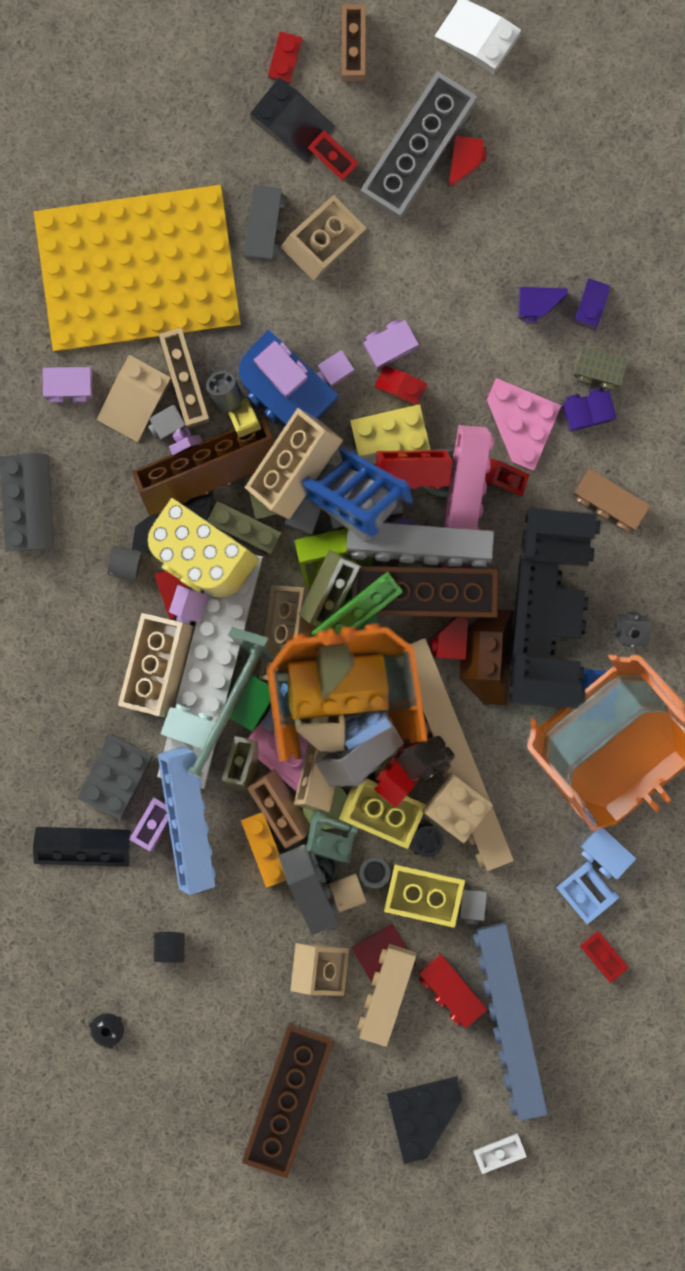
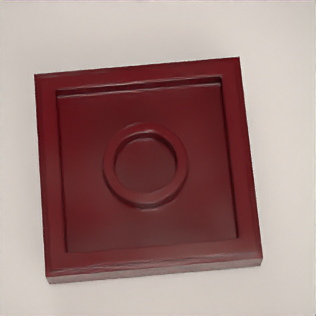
(370, 949)

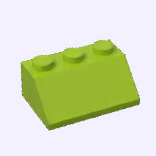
(313, 550)

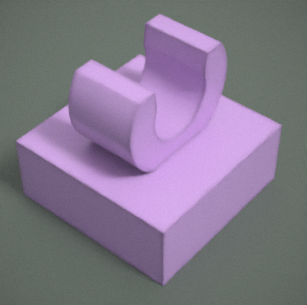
(183, 440)

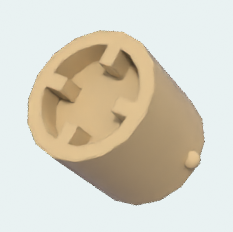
(347, 892)

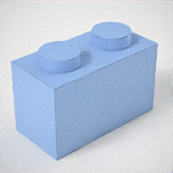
(607, 853)

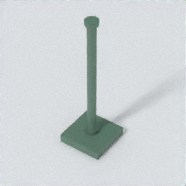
(258, 648)

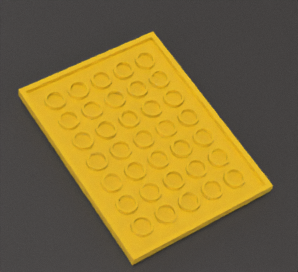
(136, 268)

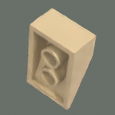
(323, 237)
(134, 398)

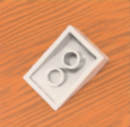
(478, 34)

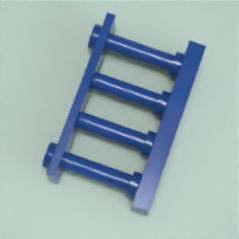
(350, 510)

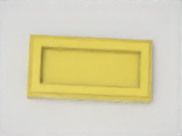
(244, 419)

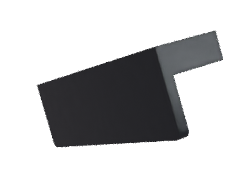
(81, 846)

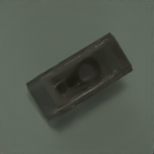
(426, 759)

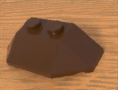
(488, 658)

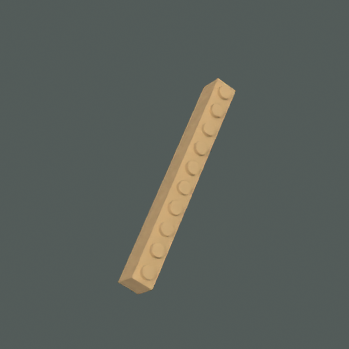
(443, 722)

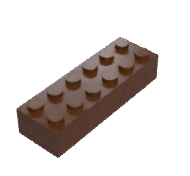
(202, 468)
(436, 590)
(288, 1100)

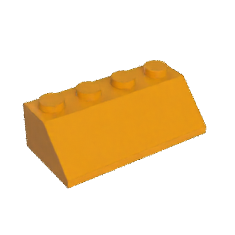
(360, 691)

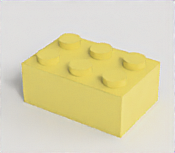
(390, 431)
(376, 815)
(424, 895)

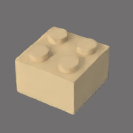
(457, 808)

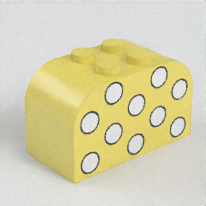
(199, 552)

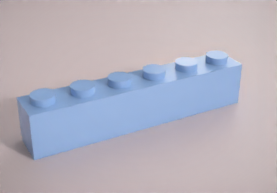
(186, 821)

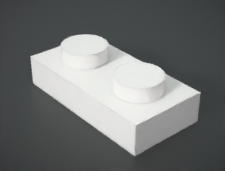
(499, 1153)

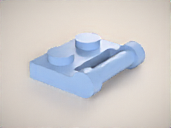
(582, 898)

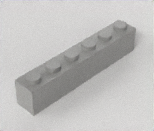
(425, 544)

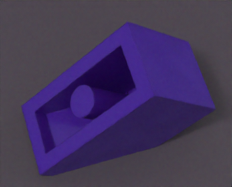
(538, 302)
(592, 304)

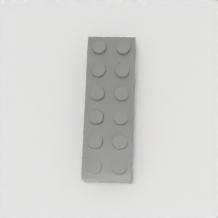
(418, 145)

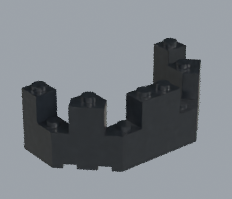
(549, 612)

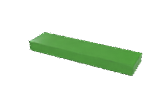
(362, 606)

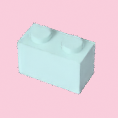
(187, 727)

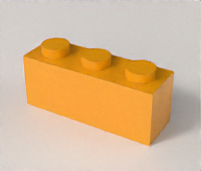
(264, 849)

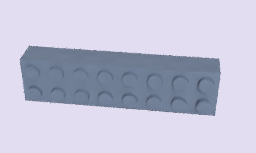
(511, 1021)

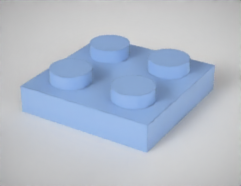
(365, 727)

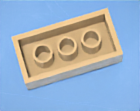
(297, 453)
(156, 665)

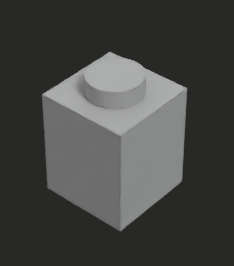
(166, 423)
(473, 906)

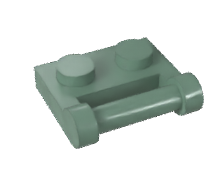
(328, 844)

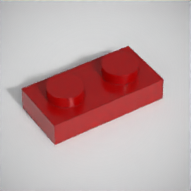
(284, 57)
(604, 956)

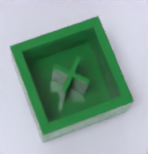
(252, 704)

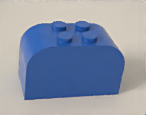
(312, 396)

